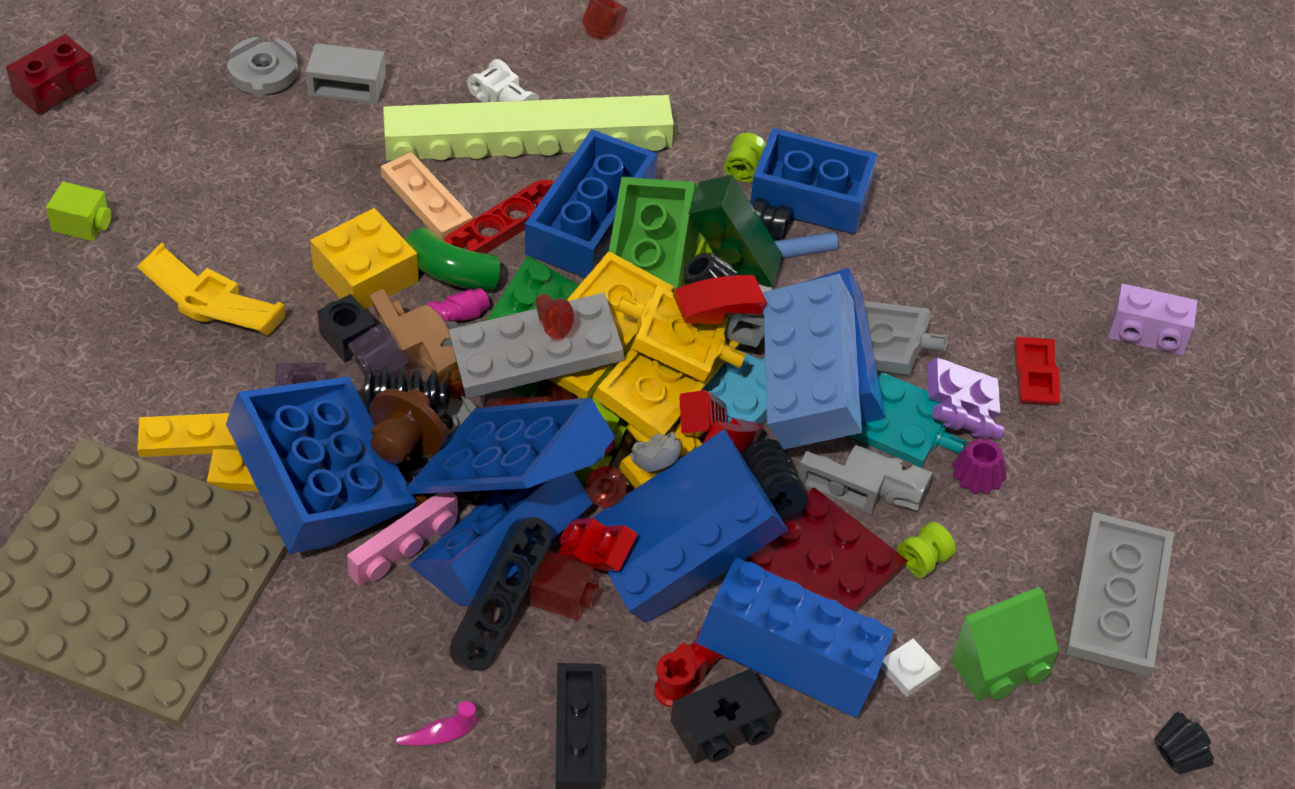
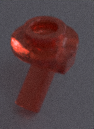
(555, 316)
(606, 486)

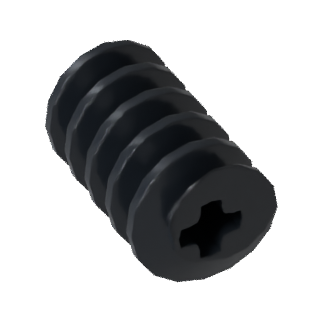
(436, 391)
(776, 477)

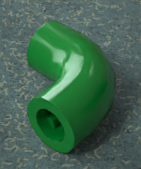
(452, 263)

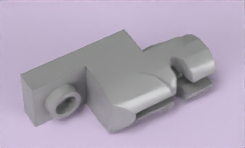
(865, 480)

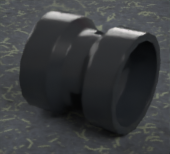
(774, 218)

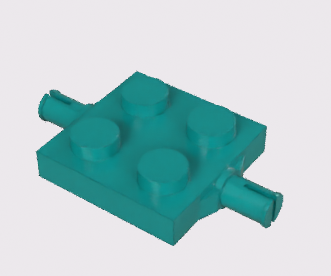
(908, 424)

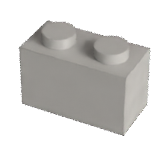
(345, 73)

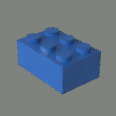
(815, 178)

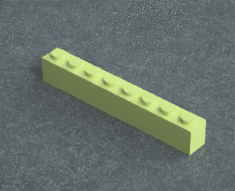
(524, 126)

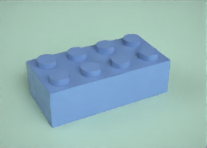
(811, 362)

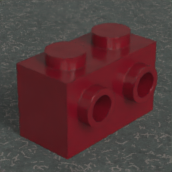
(51, 74)

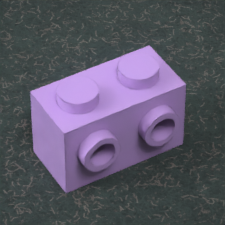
(1152, 319)

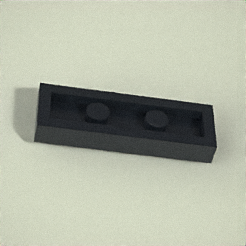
(578, 726)

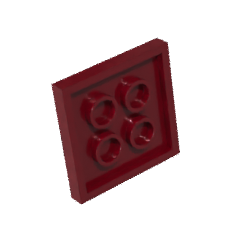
(831, 554)

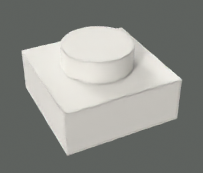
(910, 667)

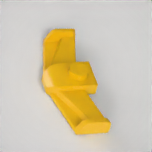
(209, 294)

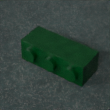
(735, 229)

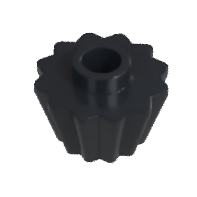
(706, 267)
(1184, 745)

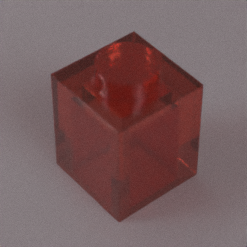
(563, 586)

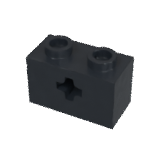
(723, 717)

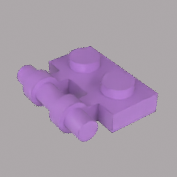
(963, 391)

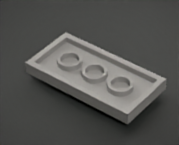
(519, 352)
(1120, 594)

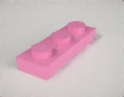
(402, 537)

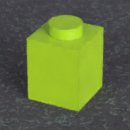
(78, 211)

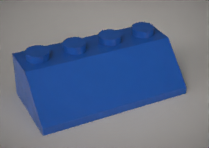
(465, 552)

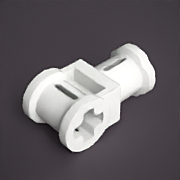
(498, 84)

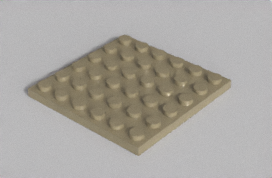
(132, 580)

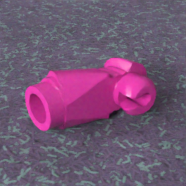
(462, 306)

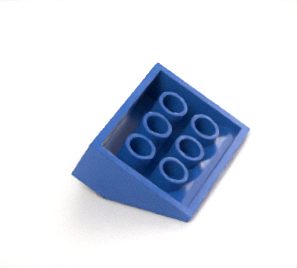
(516, 447)
(316, 461)
(690, 526)

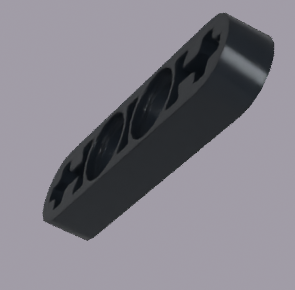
(506, 596)

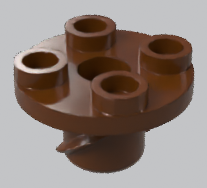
(405, 425)

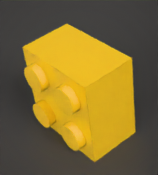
(364, 258)

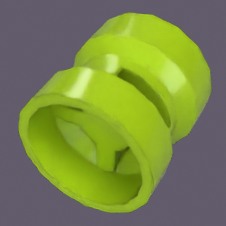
(744, 156)
(929, 547)

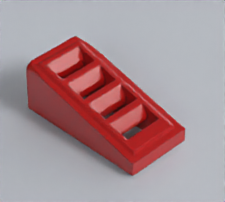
(699, 412)

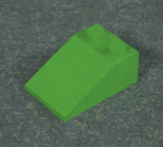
(655, 226)

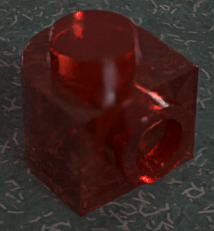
(603, 17)

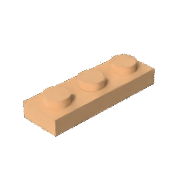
(425, 195)

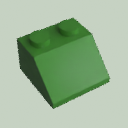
(1006, 646)

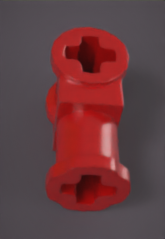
(682, 671)

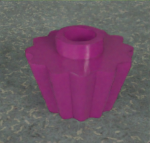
(980, 466)

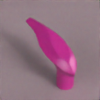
(443, 729)

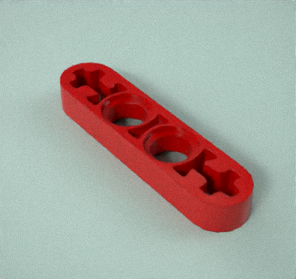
(498, 218)

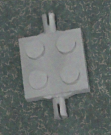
(900, 335)

